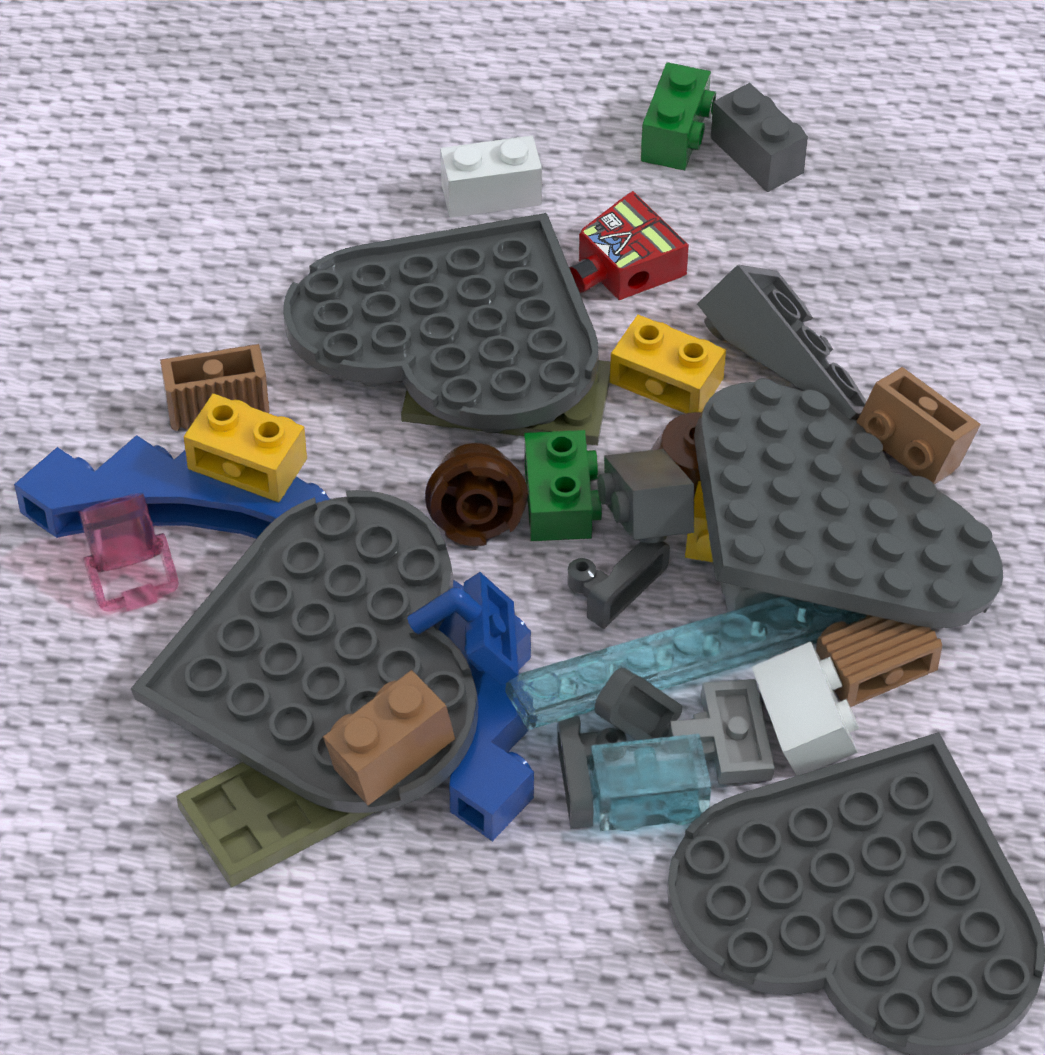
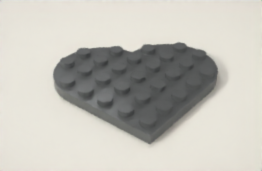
(465, 316)
(816, 515)
(312, 635)
(866, 888)

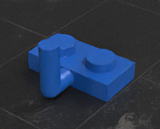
(489, 625)

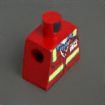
(629, 250)

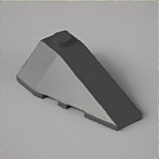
(765, 320)

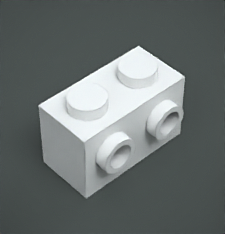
(491, 176)
(805, 710)

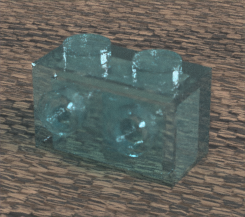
(649, 782)

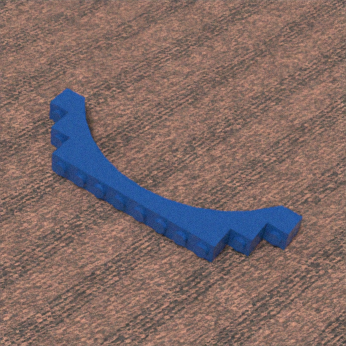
(488, 783)

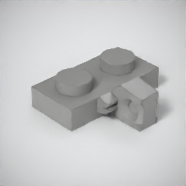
(731, 731)

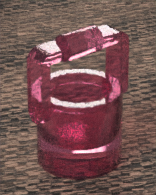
(120, 536)

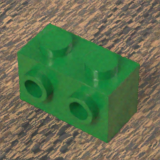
(677, 116)
(559, 485)

